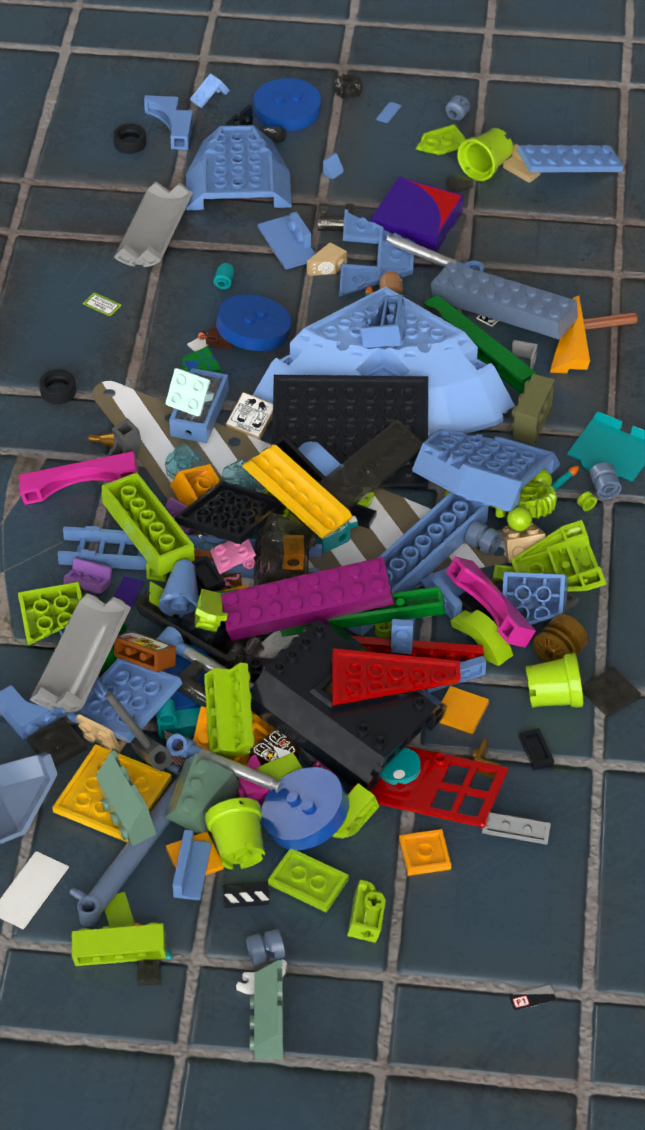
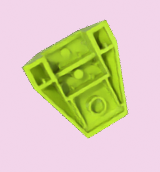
(564, 553)

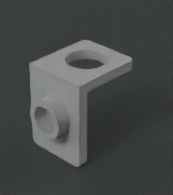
(525, 350)

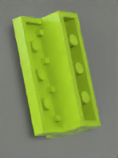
(229, 711)

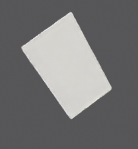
(30, 889)

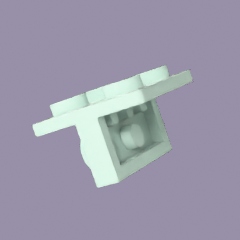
(188, 392)

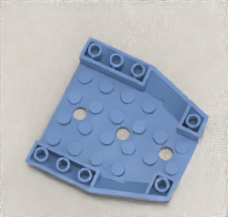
(260, 168)
(481, 466)

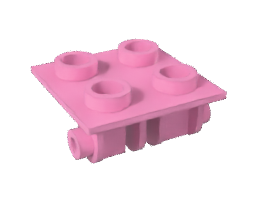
(231, 554)

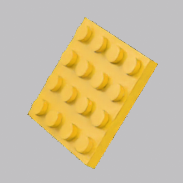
(82, 795)

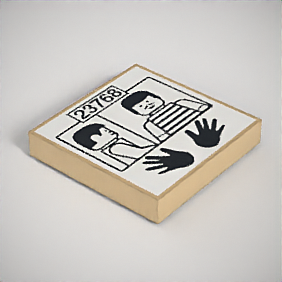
(251, 416)

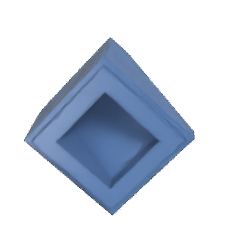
(332, 166)

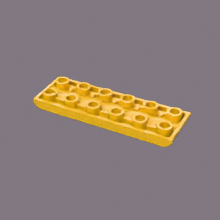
(298, 491)

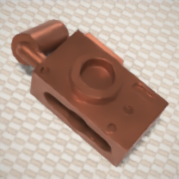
(214, 339)

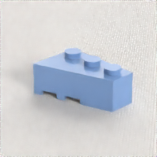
(386, 324)

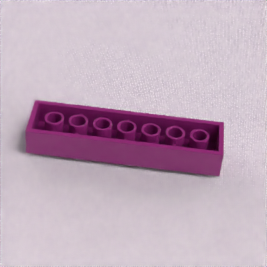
(307, 598)

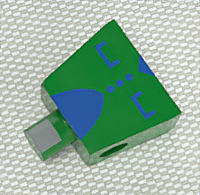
(200, 360)

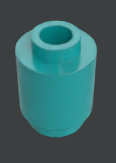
(224, 276)

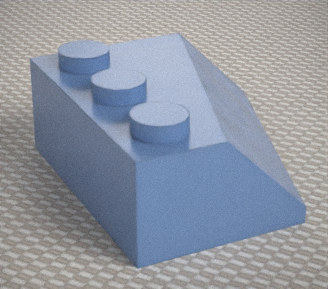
(536, 595)

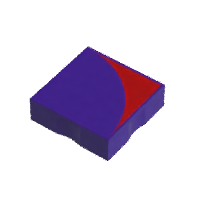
(419, 212)

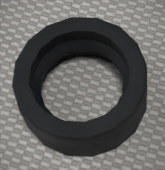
(129, 130)
(57, 396)

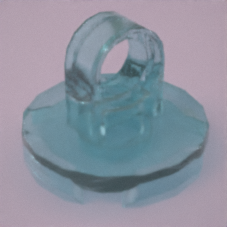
(181, 459)

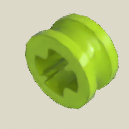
(587, 501)
(386, 633)

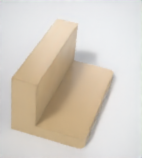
(517, 166)

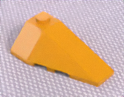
(193, 483)

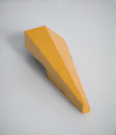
(572, 347)

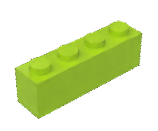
(119, 944)

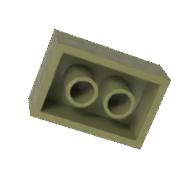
(532, 409)

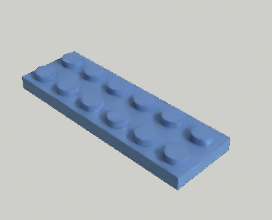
(570, 158)

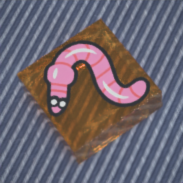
(232, 580)

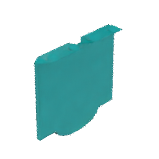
(607, 443)

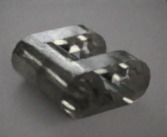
(331, 222)
(190, 686)

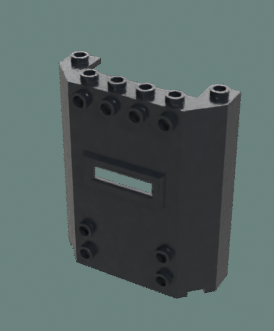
(347, 738)

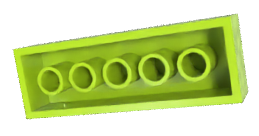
(147, 523)

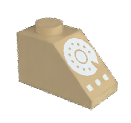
(327, 260)

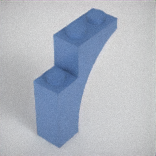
(178, 121)
(402, 636)

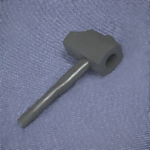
(142, 745)

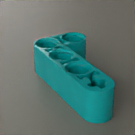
(176, 721)

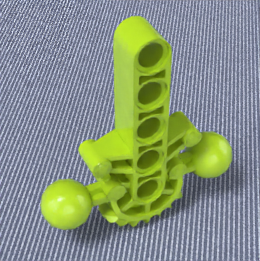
(536, 500)

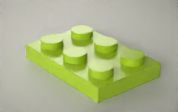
(308, 880)

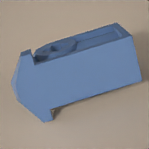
(319, 457)

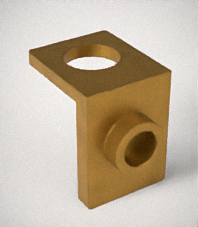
(293, 551)
(479, 755)

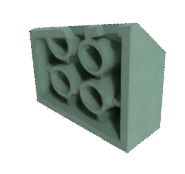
(199, 789)
(124, 801)
(268, 1012)

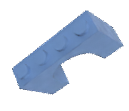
(25, 716)

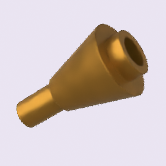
(105, 439)

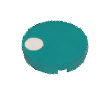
(402, 768)

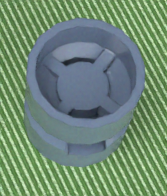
(605, 480)
(480, 536)
(265, 947)

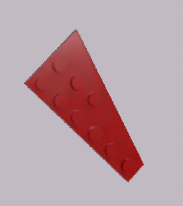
(374, 675)

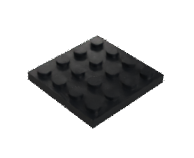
(229, 512)

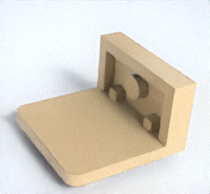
(518, 542)
(97, 733)

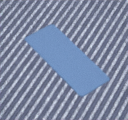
(388, 112)

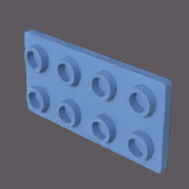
(288, 240)
(451, 591)

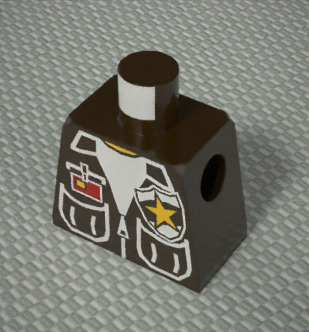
(274, 747)

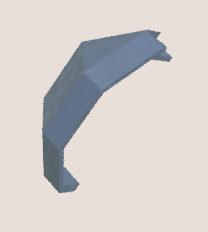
(22, 792)

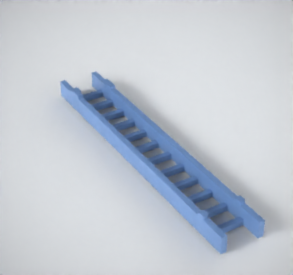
(122, 561)

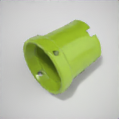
(484, 154)
(555, 682)
(237, 831)

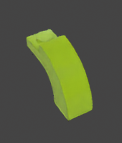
(485, 634)

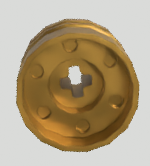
(559, 638)

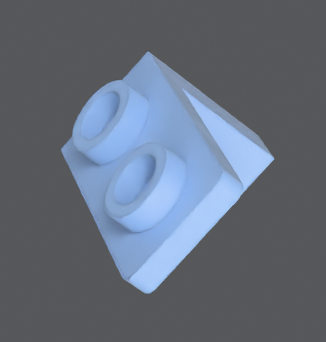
(207, 89)

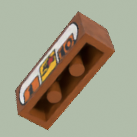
(145, 651)

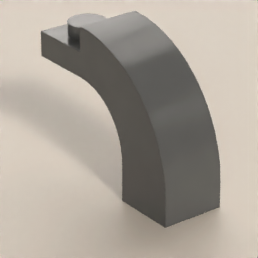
(126, 440)

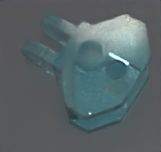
(241, 477)

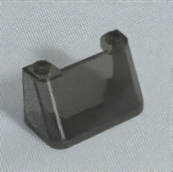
(270, 549)

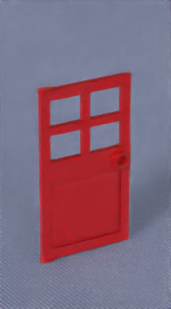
(422, 791)

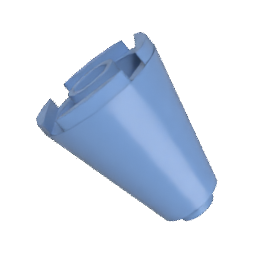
(181, 590)

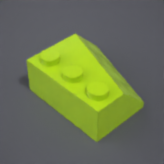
(48, 609)

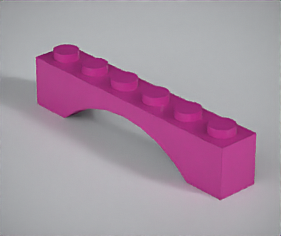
(41, 484)
(509, 621)

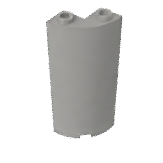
(153, 225)
(80, 653)

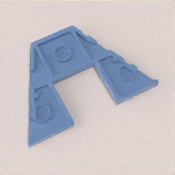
(359, 277)

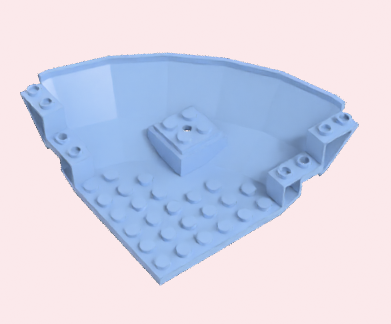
(461, 389)

